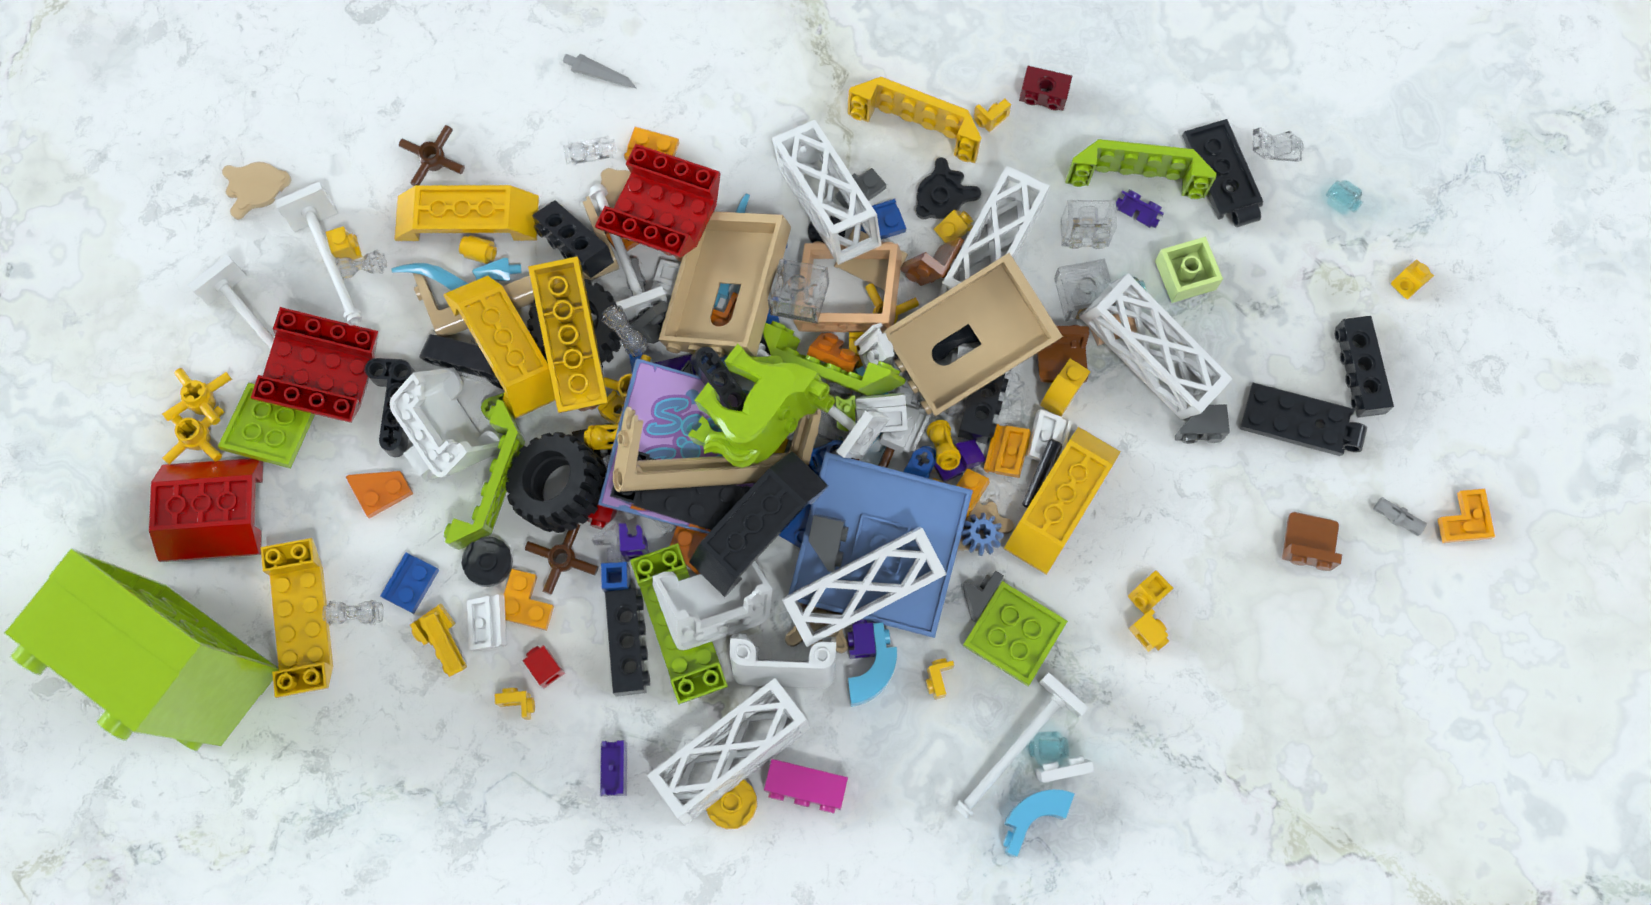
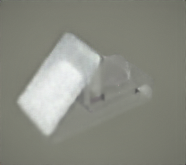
(610, 536)

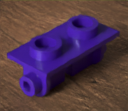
(1132, 202)

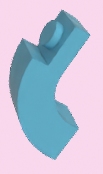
(873, 682)
(1044, 803)

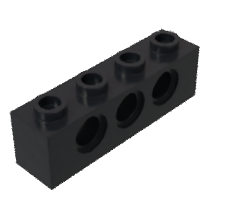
(572, 238)
(1363, 332)
(980, 429)
(617, 603)

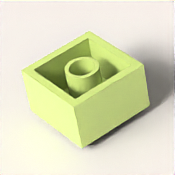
(1188, 269)

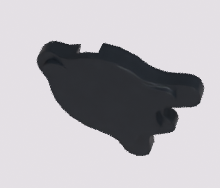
(943, 192)

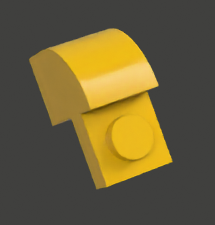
(1064, 388)

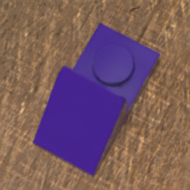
(970, 458)

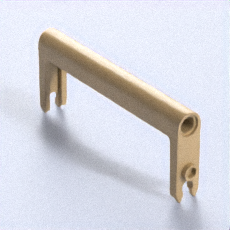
(519, 291)
(699, 471)

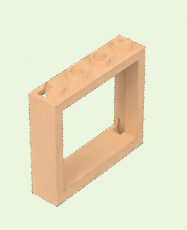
(857, 321)

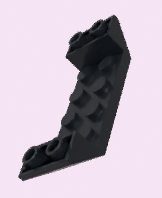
(693, 505)
(756, 521)

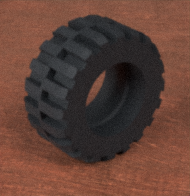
(606, 338)
(535, 466)

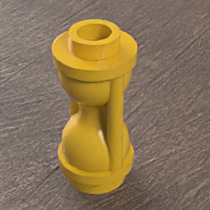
(598, 437)
(946, 453)

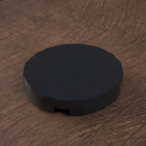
(487, 561)

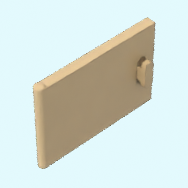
(869, 270)

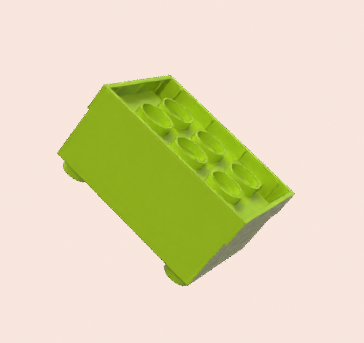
(139, 653)

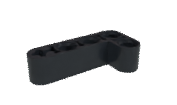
(458, 355)
(390, 380)
(730, 385)

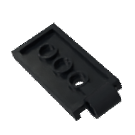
(1221, 151)
(1293, 419)

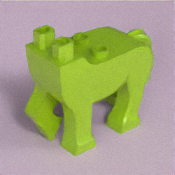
(769, 413)

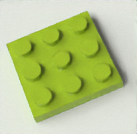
(265, 431)
(1015, 633)

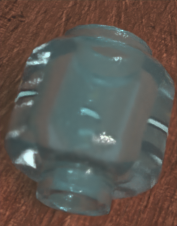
(1344, 197)
(1049, 747)

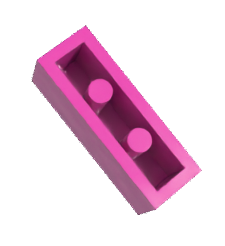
(805, 786)

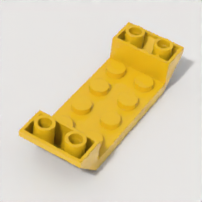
(919, 108)
(466, 211)
(504, 344)
(1062, 500)
(298, 605)

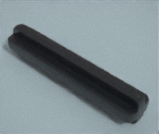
(1045, 465)

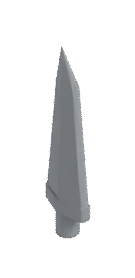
(594, 69)

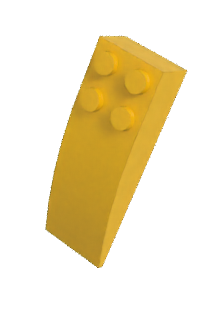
(568, 334)

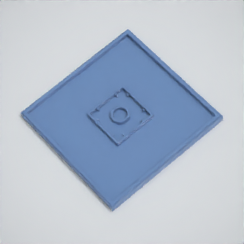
(878, 509)

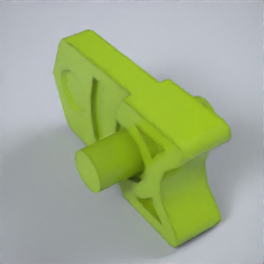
(848, 407)

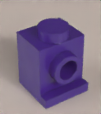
(862, 640)

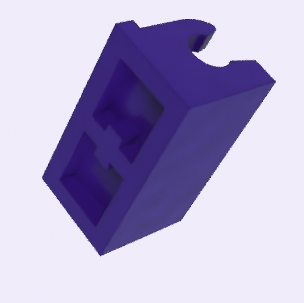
(631, 546)
(613, 768)

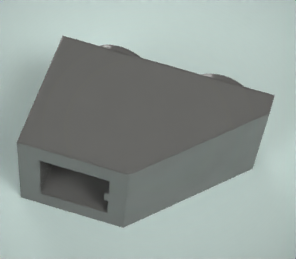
(1209, 426)
(826, 539)

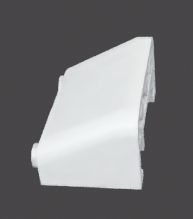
(438, 424)
(701, 614)
(752, 671)

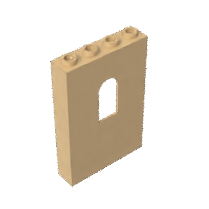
(731, 251)
(1001, 314)

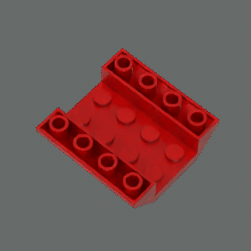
(663, 202)
(316, 365)
(205, 510)

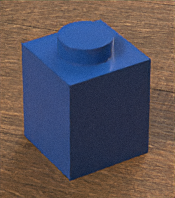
(615, 576)

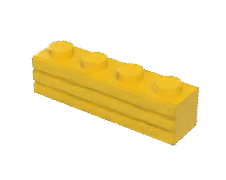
(443, 643)

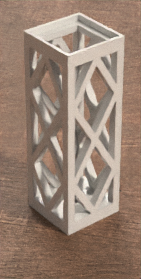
(797, 162)
(989, 218)
(1140, 358)
(896, 591)
(707, 743)

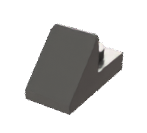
(869, 183)
(649, 321)
(978, 599)

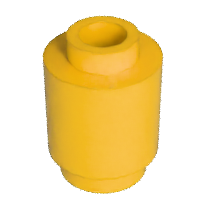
(477, 249)

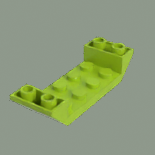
(1144, 160)
(876, 380)
(460, 533)
(693, 670)

